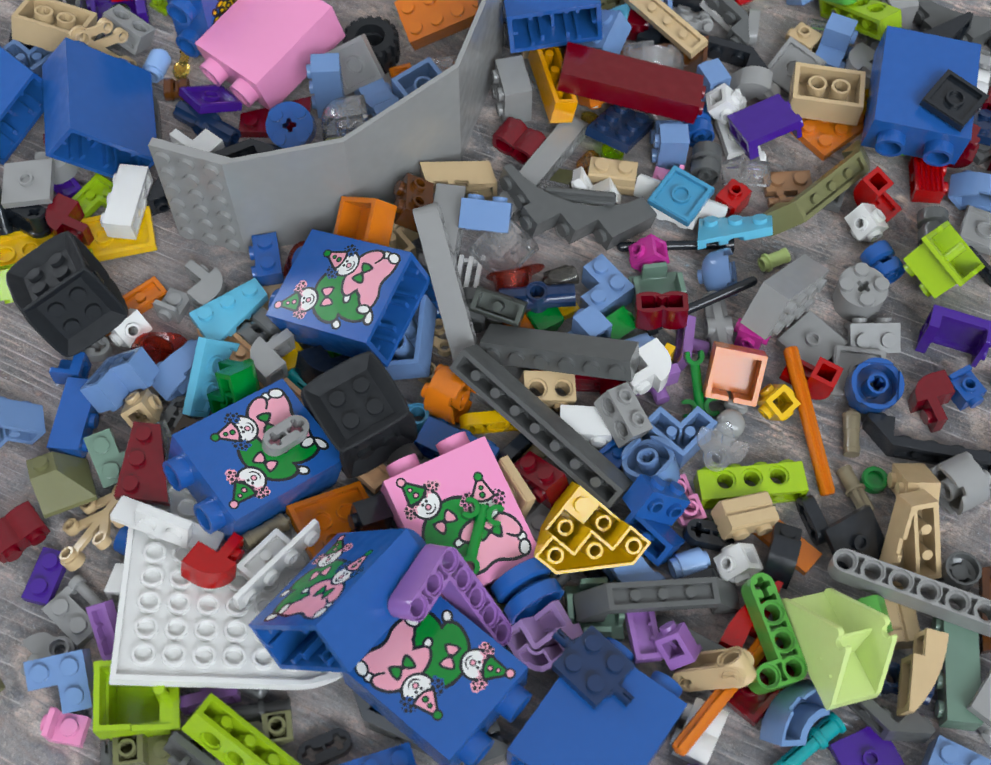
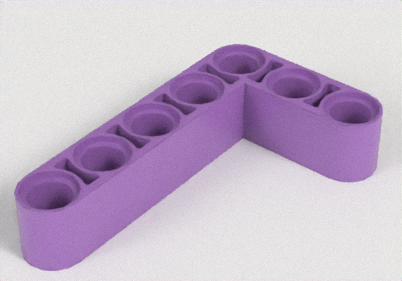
(445, 571)

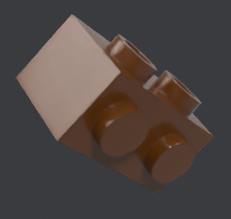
(411, 194)

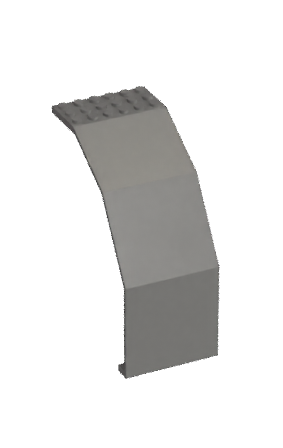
(302, 185)

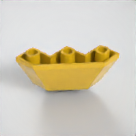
(586, 535)

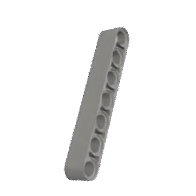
(551, 156)
(445, 278)
(911, 596)

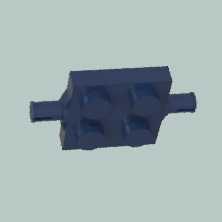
(593, 667)

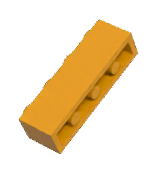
(546, 69)

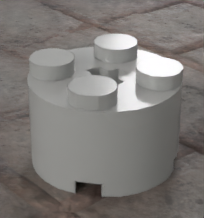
(860, 292)
(962, 483)

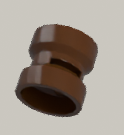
(171, 88)

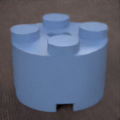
(650, 458)

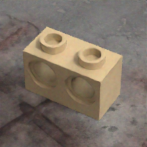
(547, 382)

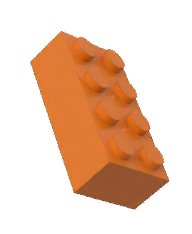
(434, 19)

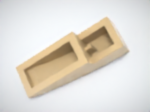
(920, 669)

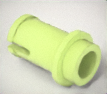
(772, 260)

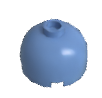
(717, 270)

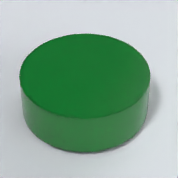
(874, 480)

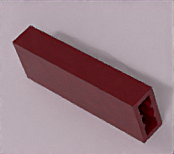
(631, 83)

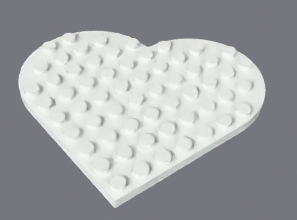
(193, 634)

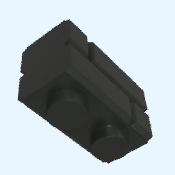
(498, 306)

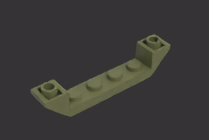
(821, 192)
(149, 750)

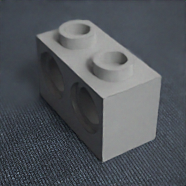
(139, 32)
(623, 414)

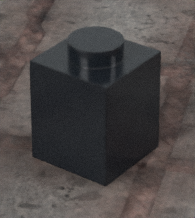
(370, 514)

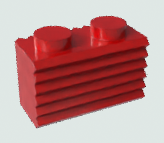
(926, 181)

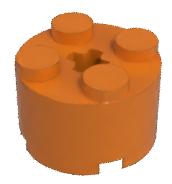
(446, 395)

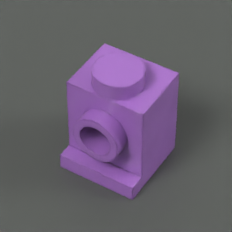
(677, 645)

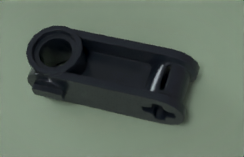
(29, 220)

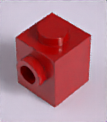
(735, 196)

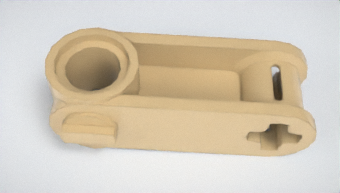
(717, 670)

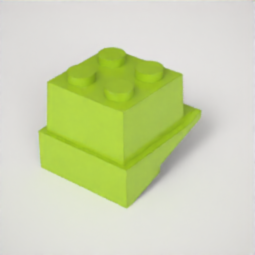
(942, 261)
(132, 709)

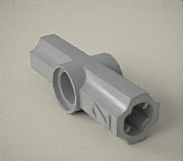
(717, 323)

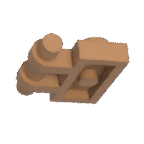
(786, 184)

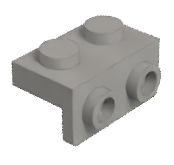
(879, 336)

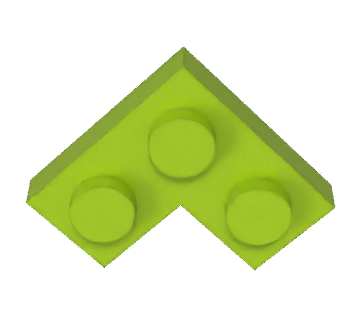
(93, 194)

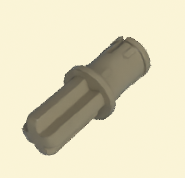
(854, 489)

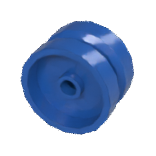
(526, 590)

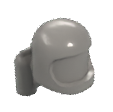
(733, 413)

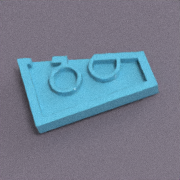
(735, 226)
(224, 314)
(202, 375)

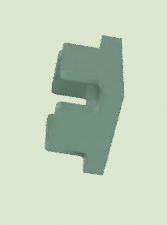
(656, 279)
(613, 623)

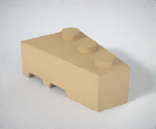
(475, 175)
(914, 535)

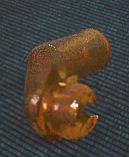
(584, 160)

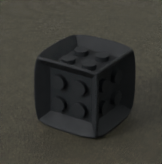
(66, 294)
(360, 412)

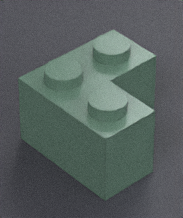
(105, 456)

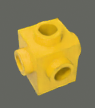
(784, 402)

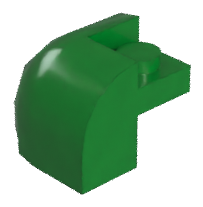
(235, 382)

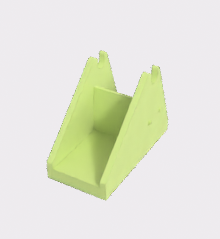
(842, 645)

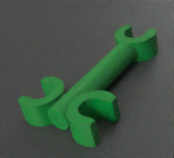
(697, 386)
(482, 514)

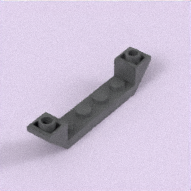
(735, 16)
(655, 595)
(381, 725)
(912, 728)

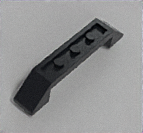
(725, 50)
(157, 198)
(881, 430)

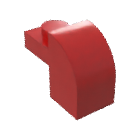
(873, 191)
(820, 378)
(213, 568)

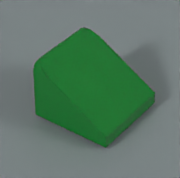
(548, 320)

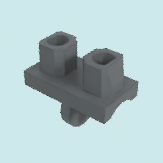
(185, 753)

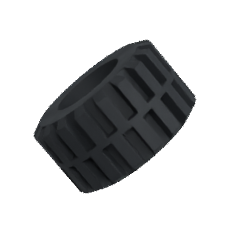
(381, 36)

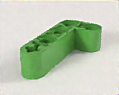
(767, 631)

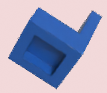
(77, 368)

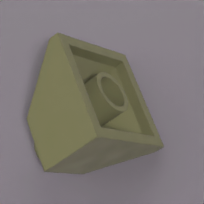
(61, 482)

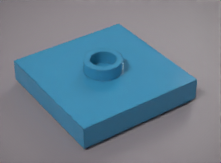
(680, 195)

